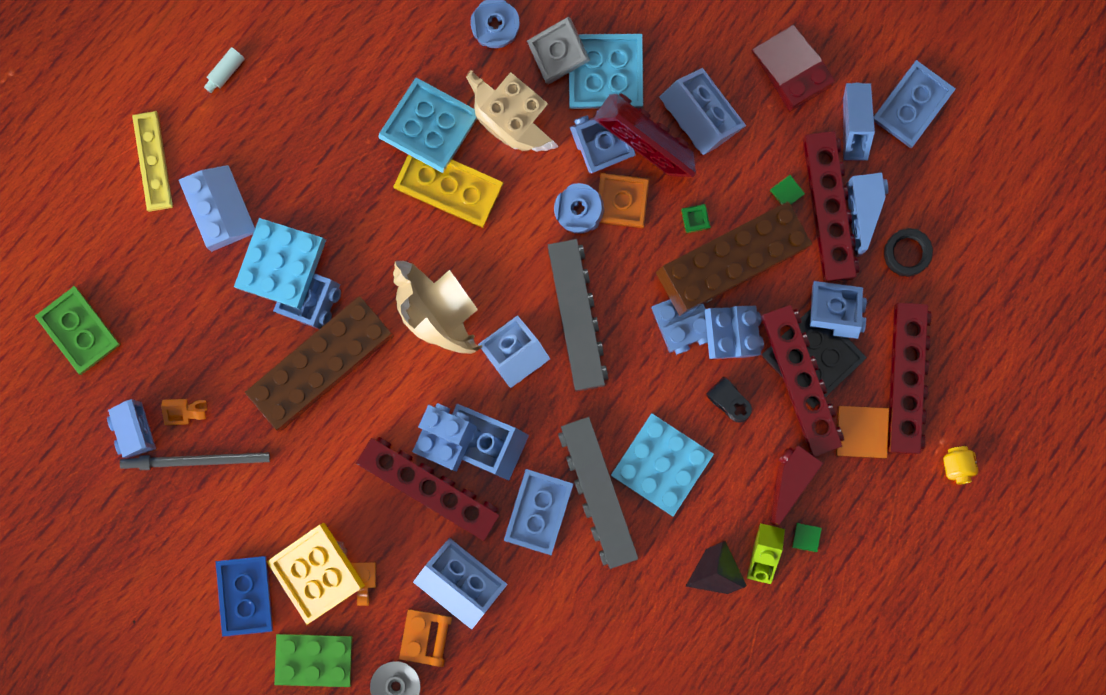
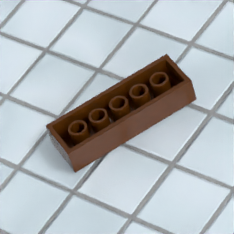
(733, 258)
(319, 364)

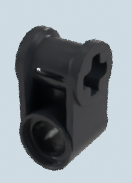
(726, 396)

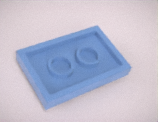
(913, 104)
(538, 512)

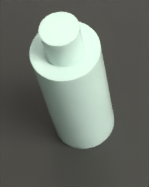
(224, 70)

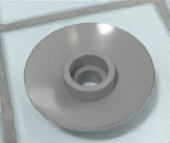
(392, 672)

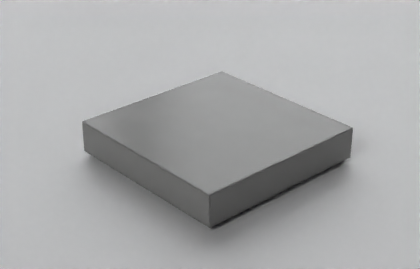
(558, 50)

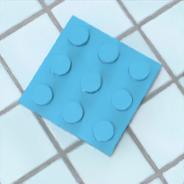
(612, 69)
(428, 125)
(280, 263)
(662, 464)

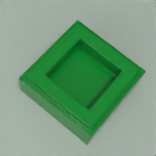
(787, 191)
(695, 218)
(806, 537)

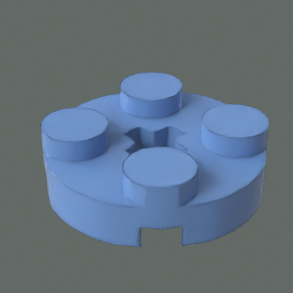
(486, 34)
(589, 218)

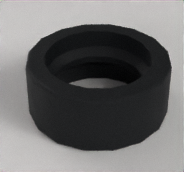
(914, 234)

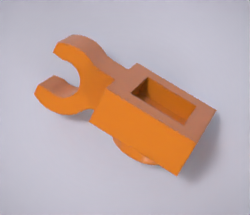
(179, 412)
(367, 574)

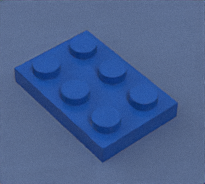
(244, 596)

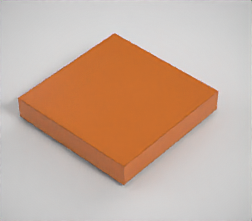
(623, 199)
(863, 431)

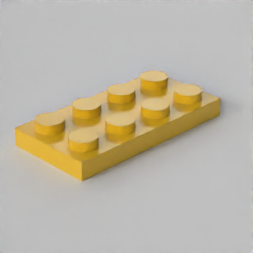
(456, 190)

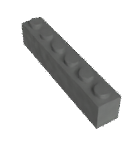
(576, 315)
(598, 492)

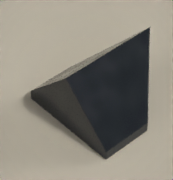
(717, 571)

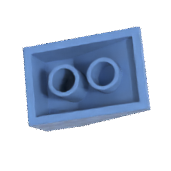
(865, 202)
(493, 444)

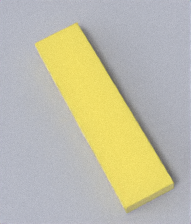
(152, 161)

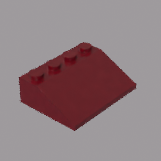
(646, 137)

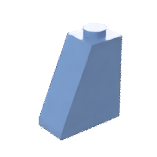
(857, 121)

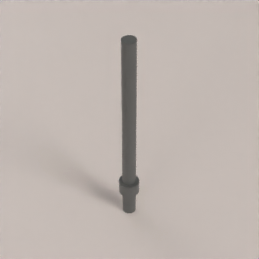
(145, 462)

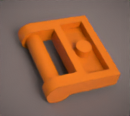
(417, 636)

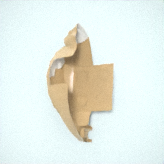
(510, 113)
(434, 309)

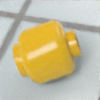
(960, 464)

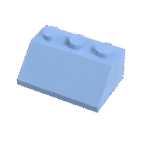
(702, 111)
(217, 206)
(460, 583)

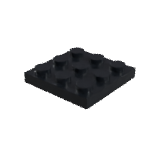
(834, 355)

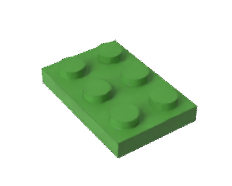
(77, 330)
(313, 660)

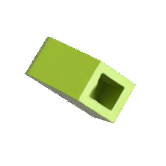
(766, 553)

